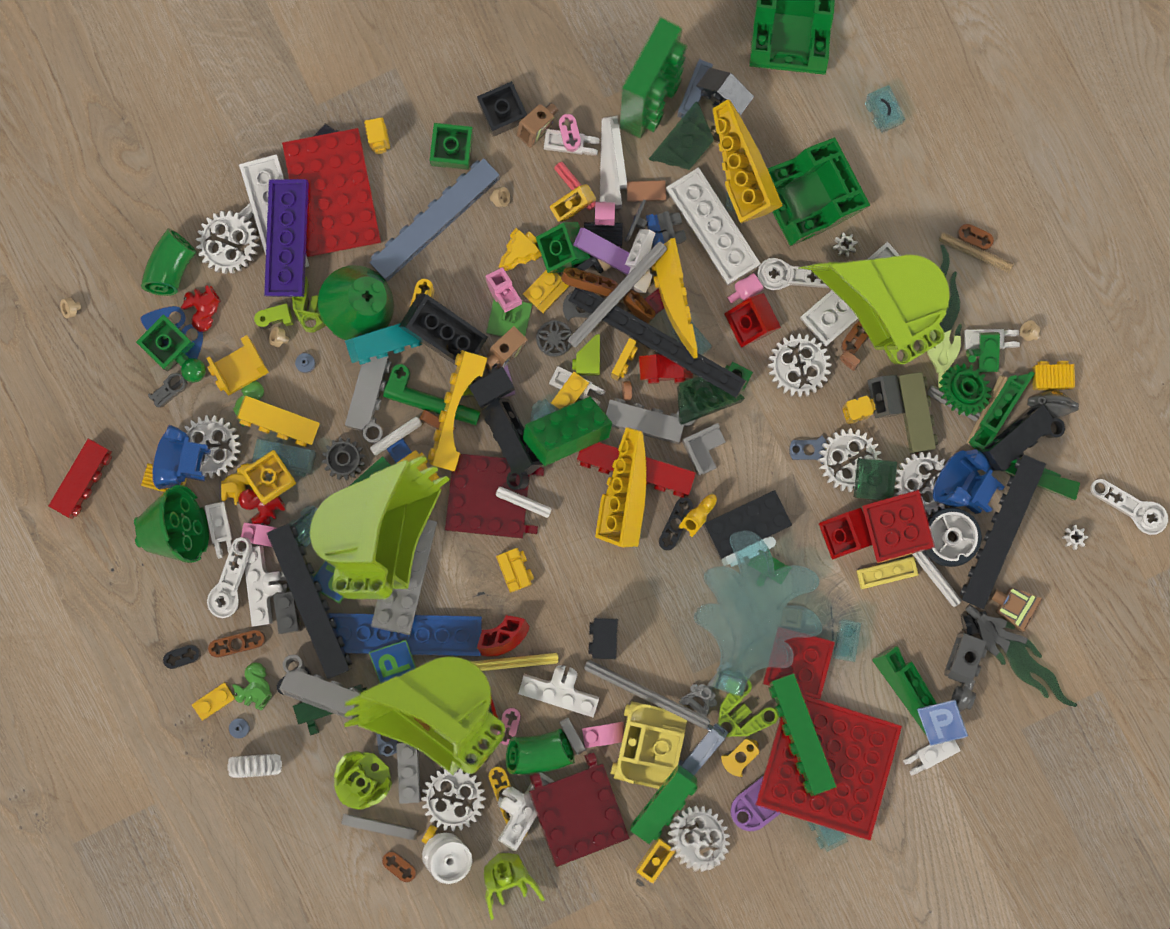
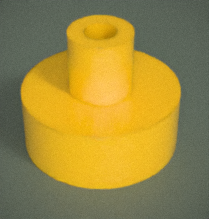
(429, 833)

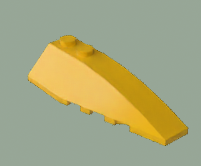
(746, 173)
(624, 500)

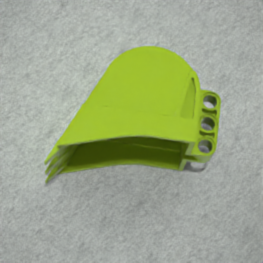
(894, 300)
(375, 528)
(445, 695)

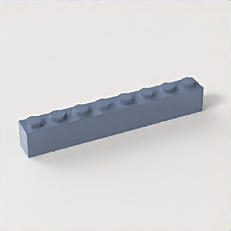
(435, 219)

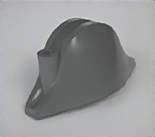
(1056, 403)

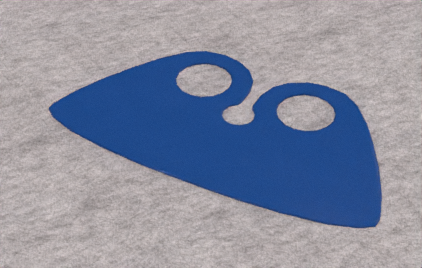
(151, 317)

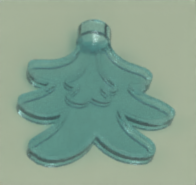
(754, 612)

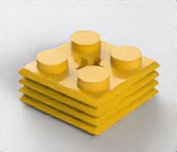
(256, 476)

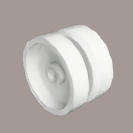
(447, 858)

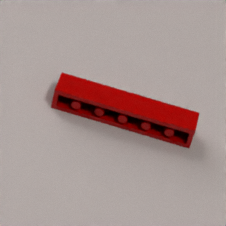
(658, 473)

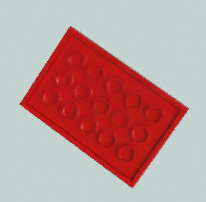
(339, 191)

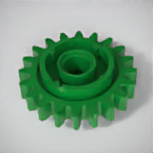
(972, 399)

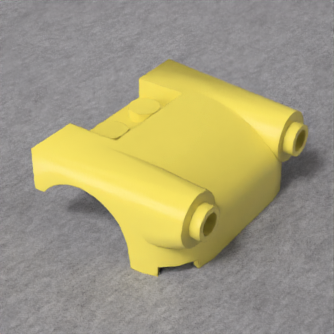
(649, 745)

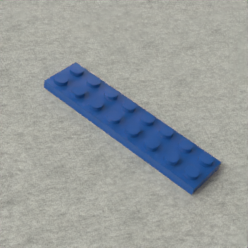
(428, 635)

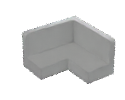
(699, 446)

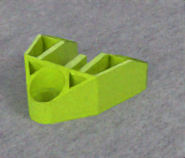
(302, 315)
(753, 725)

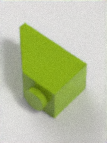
(588, 358)

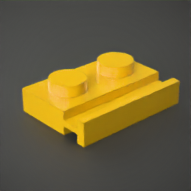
(545, 291)

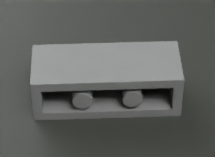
(408, 774)

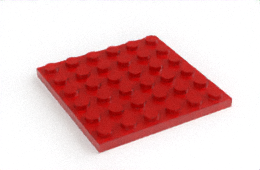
(859, 759)

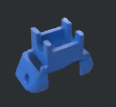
(177, 459)
(963, 486)

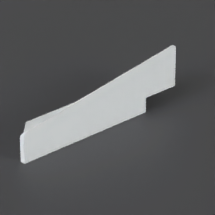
(612, 163)

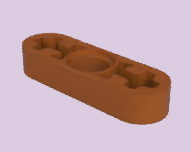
(580, 278)
(252, 645)

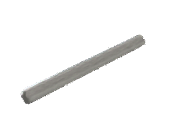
(617, 294)
(647, 694)

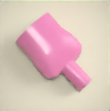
(746, 288)

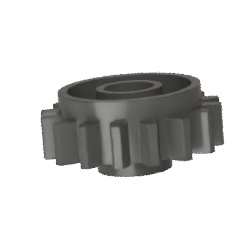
(353, 463)

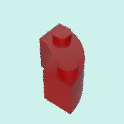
(658, 368)
(503, 637)

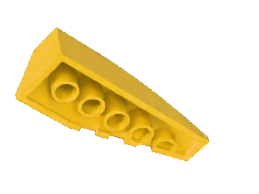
(674, 296)

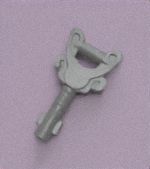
(704, 692)

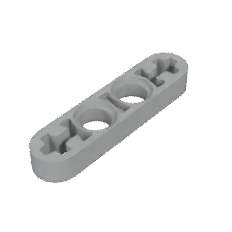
(379, 826)

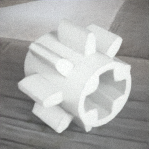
(848, 240)
(1079, 533)

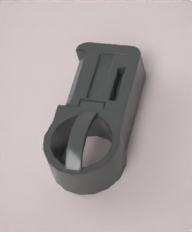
(167, 392)

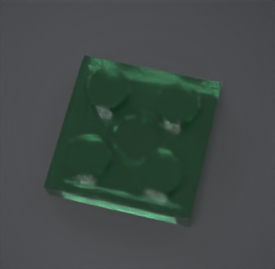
(875, 479)

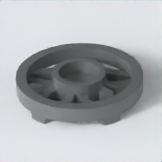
(553, 338)

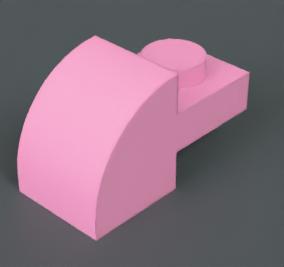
(604, 213)
(502, 290)
(257, 533)
(603, 734)

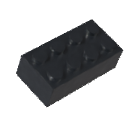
(441, 329)
(761, 516)

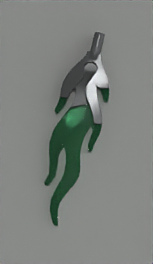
(1014, 646)

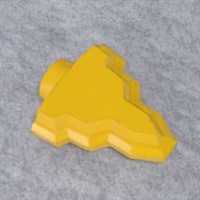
(520, 250)

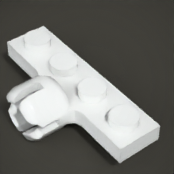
(261, 587)
(559, 691)
(521, 814)

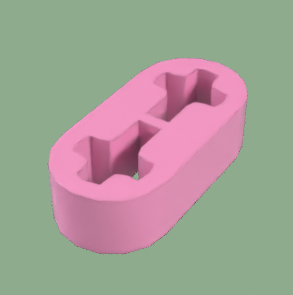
(565, 133)
(514, 726)

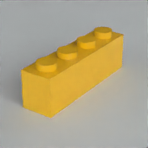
(277, 420)

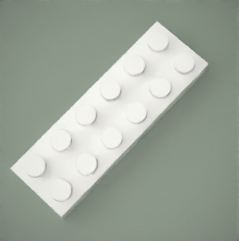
(256, 180)
(713, 226)
(831, 314)

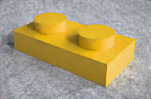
(570, 391)
(213, 701)

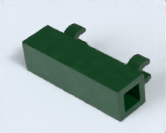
(308, 714)

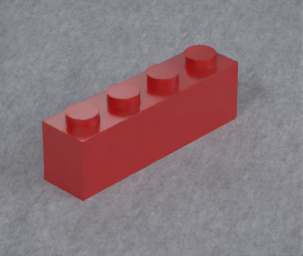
(80, 479)

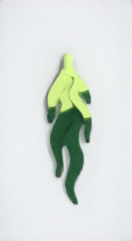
(945, 353)

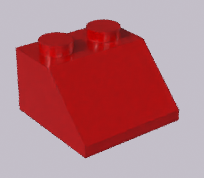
(752, 320)
(846, 533)

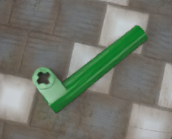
(397, 390)

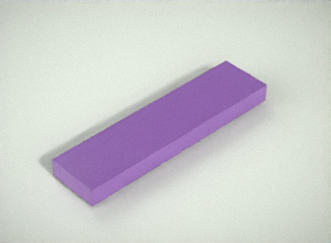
(602, 250)

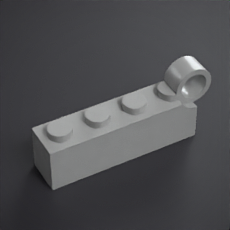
(366, 397)
(651, 423)
(316, 690)

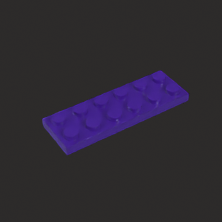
(286, 238)

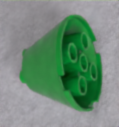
(355, 302)
(174, 526)

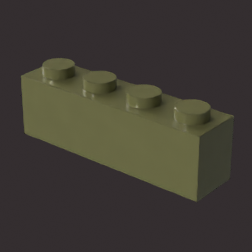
(917, 415)

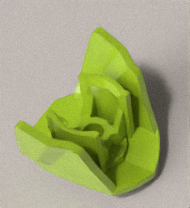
(357, 766)
(503, 873)

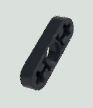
(677, 508)

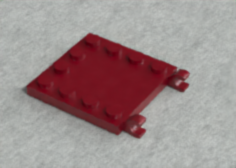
(474, 501)
(578, 813)

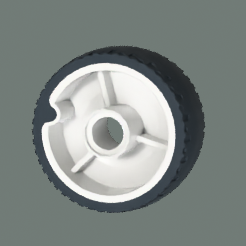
(967, 533)

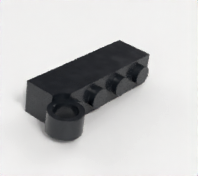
(509, 435)
(1020, 436)

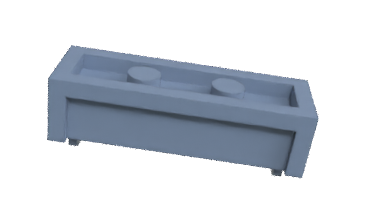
(693, 92)
(704, 749)

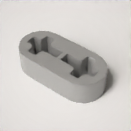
(572, 736)

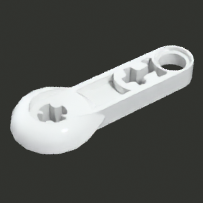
(787, 275)
(1134, 508)
(229, 582)

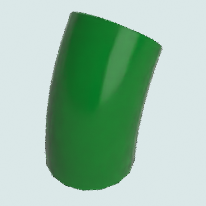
(167, 264)
(539, 753)

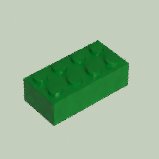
(567, 431)

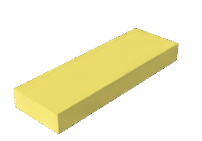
(887, 572)

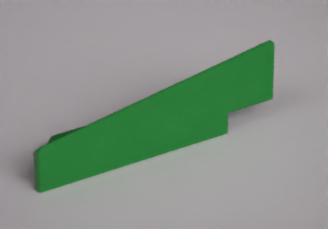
(1000, 410)
(1053, 483)
(905, 682)

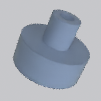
(305, 367)
(243, 728)

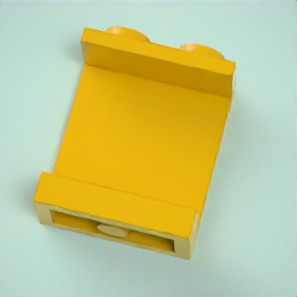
(238, 368)

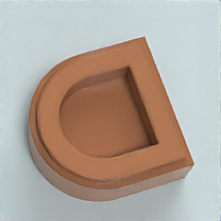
(850, 360)

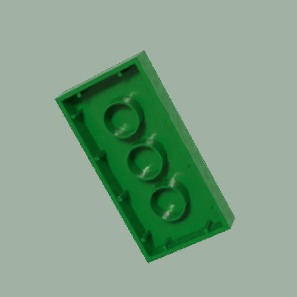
(652, 79)

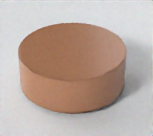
(626, 390)

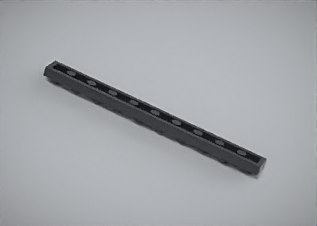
(661, 343)

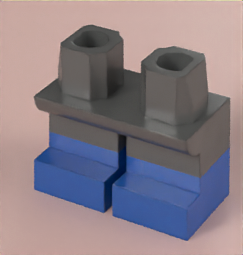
(663, 225)

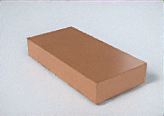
(646, 190)

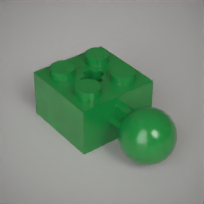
(179, 344)

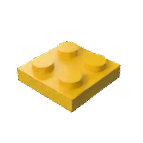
(627, 354)

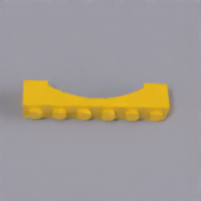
(444, 451)

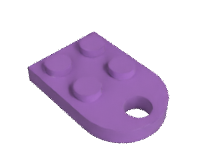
(757, 816)

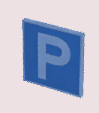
(942, 722)

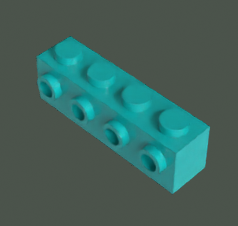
(379, 343)

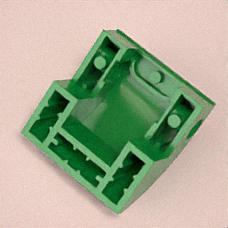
(792, 35)
(816, 192)

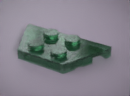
(685, 141)
(701, 398)

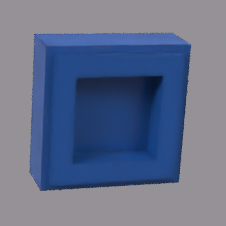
(399, 450)

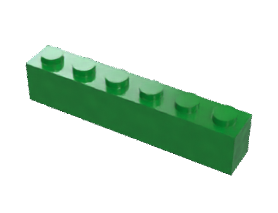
(802, 735)

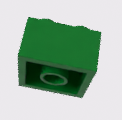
(451, 146)
(558, 248)

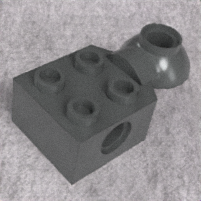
(963, 671)

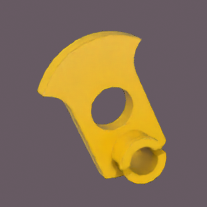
(730, 762)

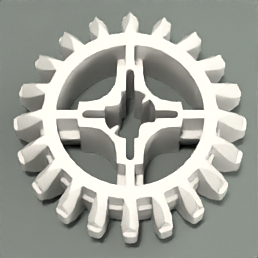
(254, 765)

